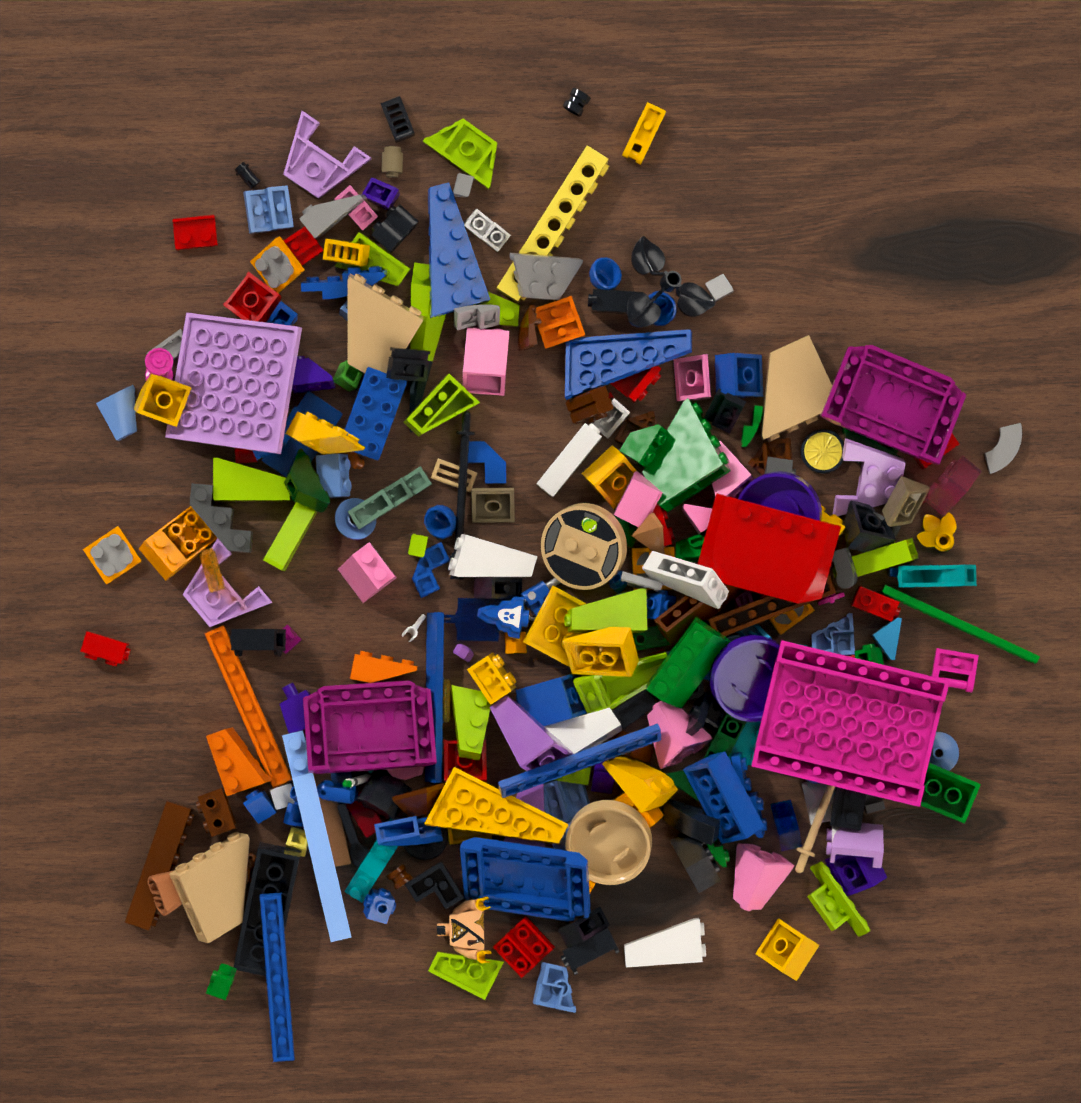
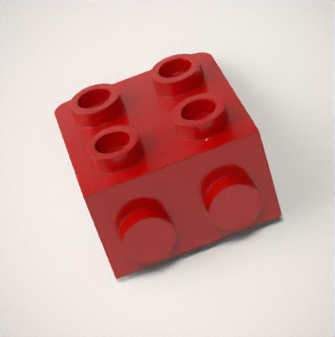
(635, 385)

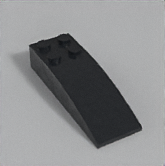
(273, 873)

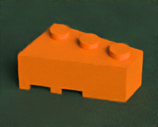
(235, 762)

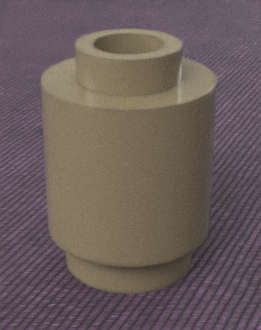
(392, 161)

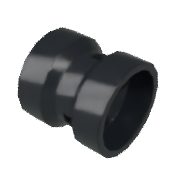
(576, 102)

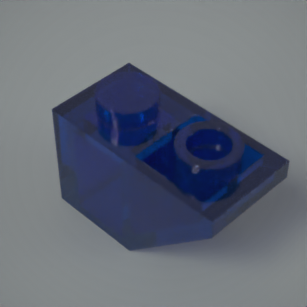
(786, 825)

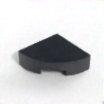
(358, 853)

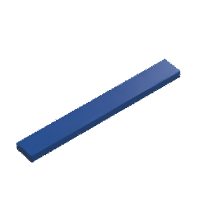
(434, 681)
(579, 760)
(277, 977)

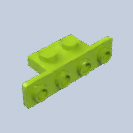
(833, 903)

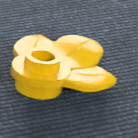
(936, 529)

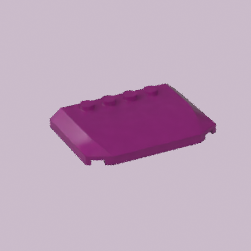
(894, 402)
(369, 727)

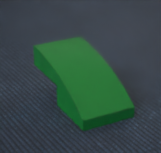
(749, 431)

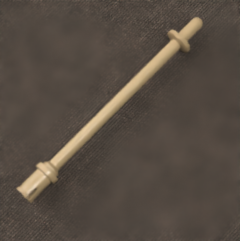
(806, 850)

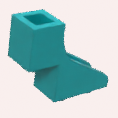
(937, 576)
(369, 871)

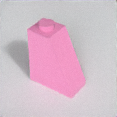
(734, 481)
(674, 740)
(757, 875)

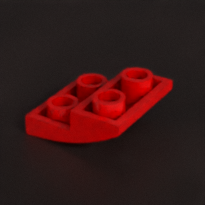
(523, 947)

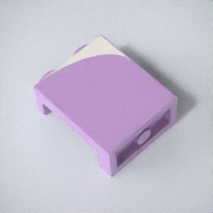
(863, 842)

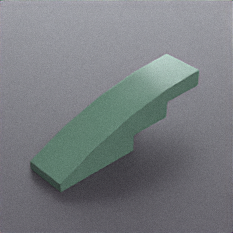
(390, 497)

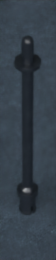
(462, 481)

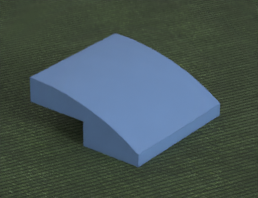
(268, 209)
(564, 799)

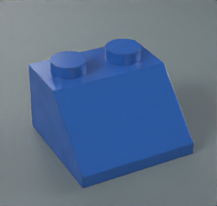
(739, 374)

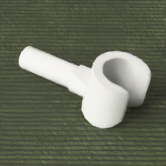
(413, 629)

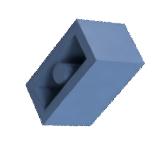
(334, 474)

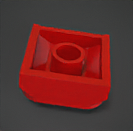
(253, 300)
(472, 767)

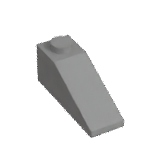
(324, 216)

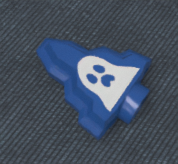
(507, 616)

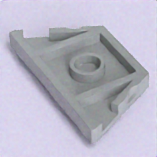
(543, 275)

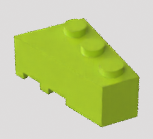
(442, 404)
(471, 718)

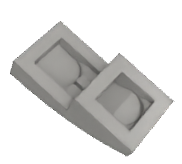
(480, 315)

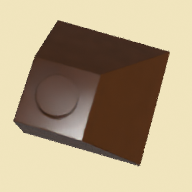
(419, 801)

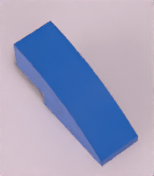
(407, 832)

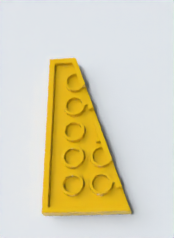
(479, 808)

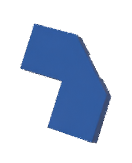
(494, 465)
(423, 576)

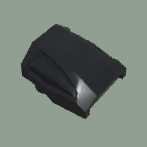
(379, 792)

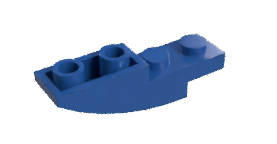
(336, 287)
(740, 765)

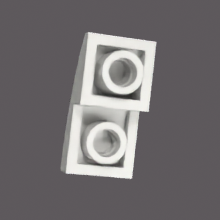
(486, 230)

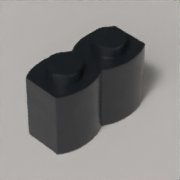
(394, 229)

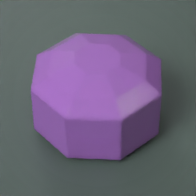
(463, 652)

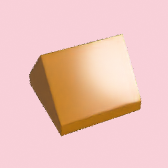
(515, 645)

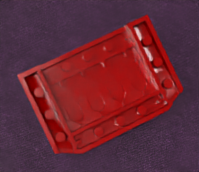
(768, 549)

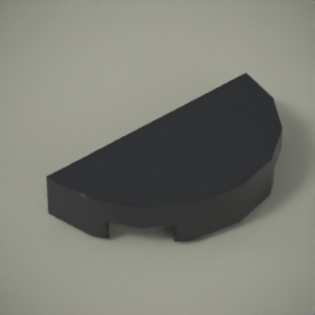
(348, 823)

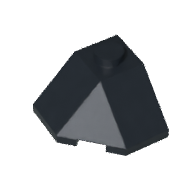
(864, 529)

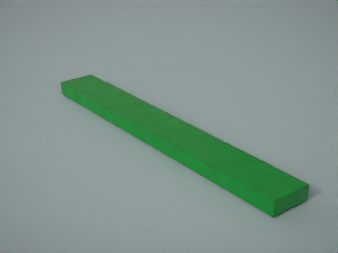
(959, 624)

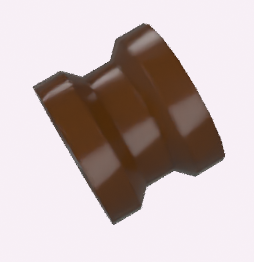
(399, 876)

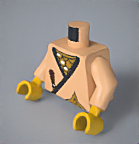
(467, 929)

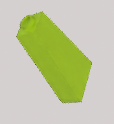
(245, 483)
(290, 536)
(883, 557)
(616, 611)

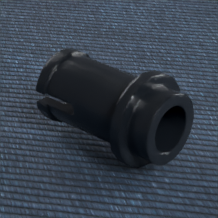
(247, 175)

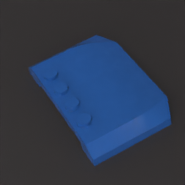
(526, 878)

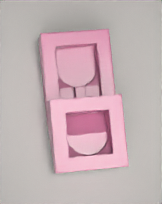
(362, 214)

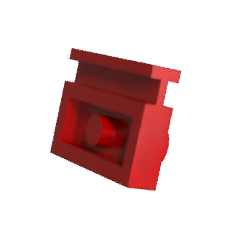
(195, 232)
(303, 246)
(667, 532)

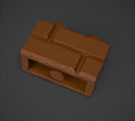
(590, 405)

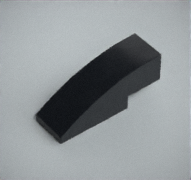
(691, 821)

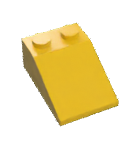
(602, 652)
(642, 783)

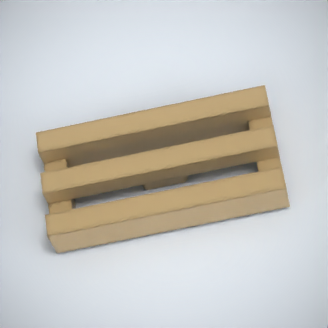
(436, 469)

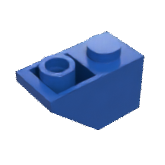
(259, 805)

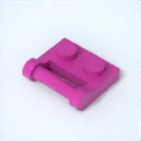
(957, 663)

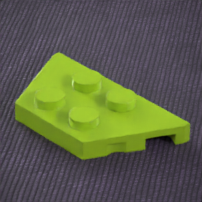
(466, 149)

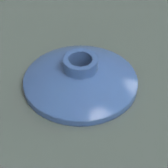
(343, 522)
(949, 749)

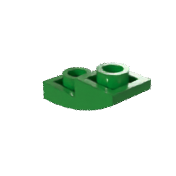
(721, 855)

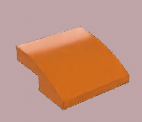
(559, 322)

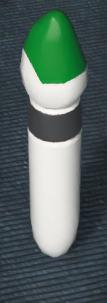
(348, 783)

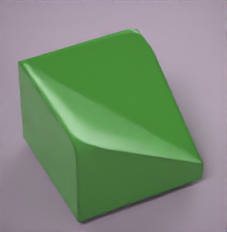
(347, 376)

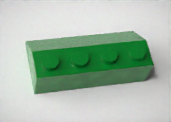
(687, 664)
(948, 793)

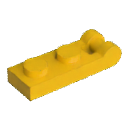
(644, 132)

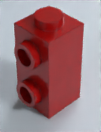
(876, 604)
(106, 648)

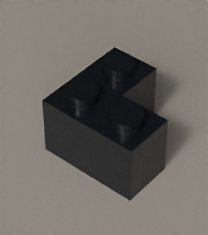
(696, 861)
(438, 880)

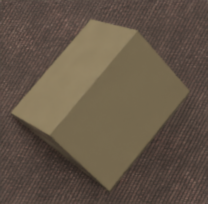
(904, 502)
(492, 505)

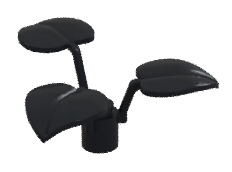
(640, 309)

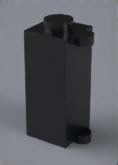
(609, 301)
(258, 640)
(589, 950)

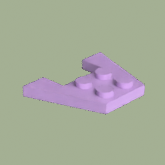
(313, 167)
(877, 476)
(223, 604)

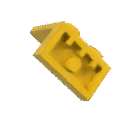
(492, 677)

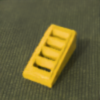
(362, 256)

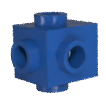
(658, 603)
(379, 905)

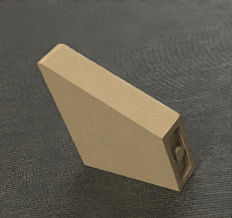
(376, 324)
(794, 388)
(214, 887)

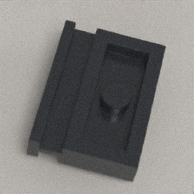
(408, 364)
(724, 411)
(847, 809)

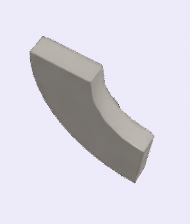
(1006, 448)

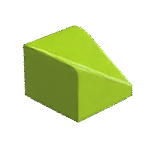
(417, 545)

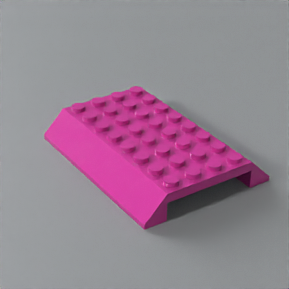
(849, 723)

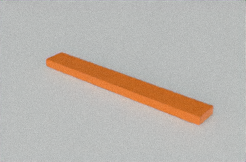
(248, 707)

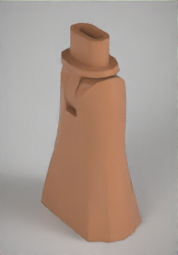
(167, 896)

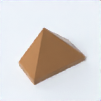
(651, 534)

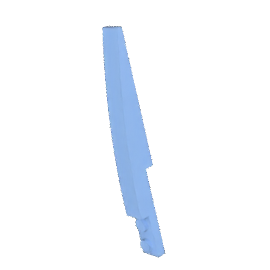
(317, 837)

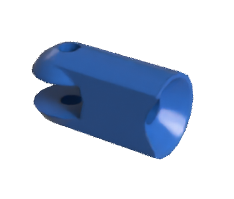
(336, 792)

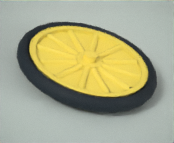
(822, 451)

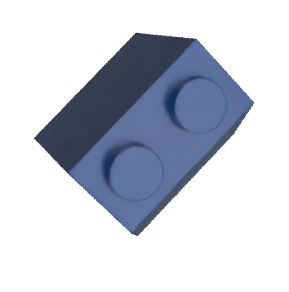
(552, 700)

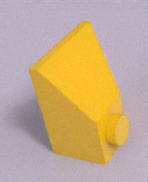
(162, 399)

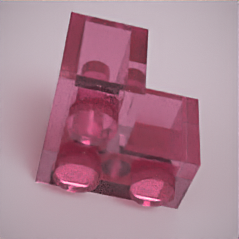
(952, 485)

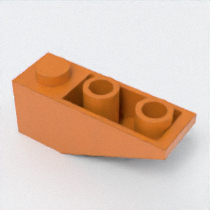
(372, 670)

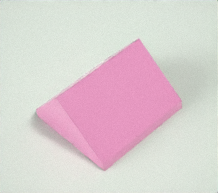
(692, 378)
(638, 500)
(697, 516)

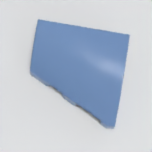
(120, 412)
(836, 637)
(553, 988)

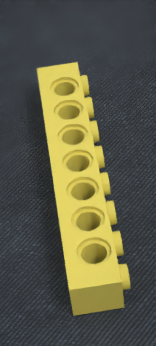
(588, 159)

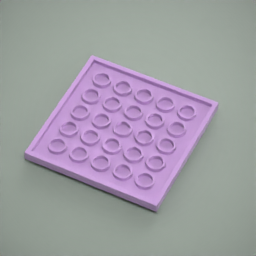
(237, 382)

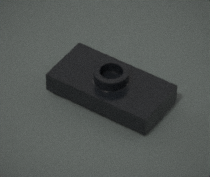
(634, 708)
(698, 714)

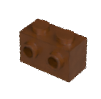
(220, 811)

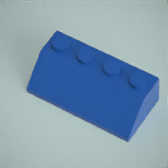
(724, 797)

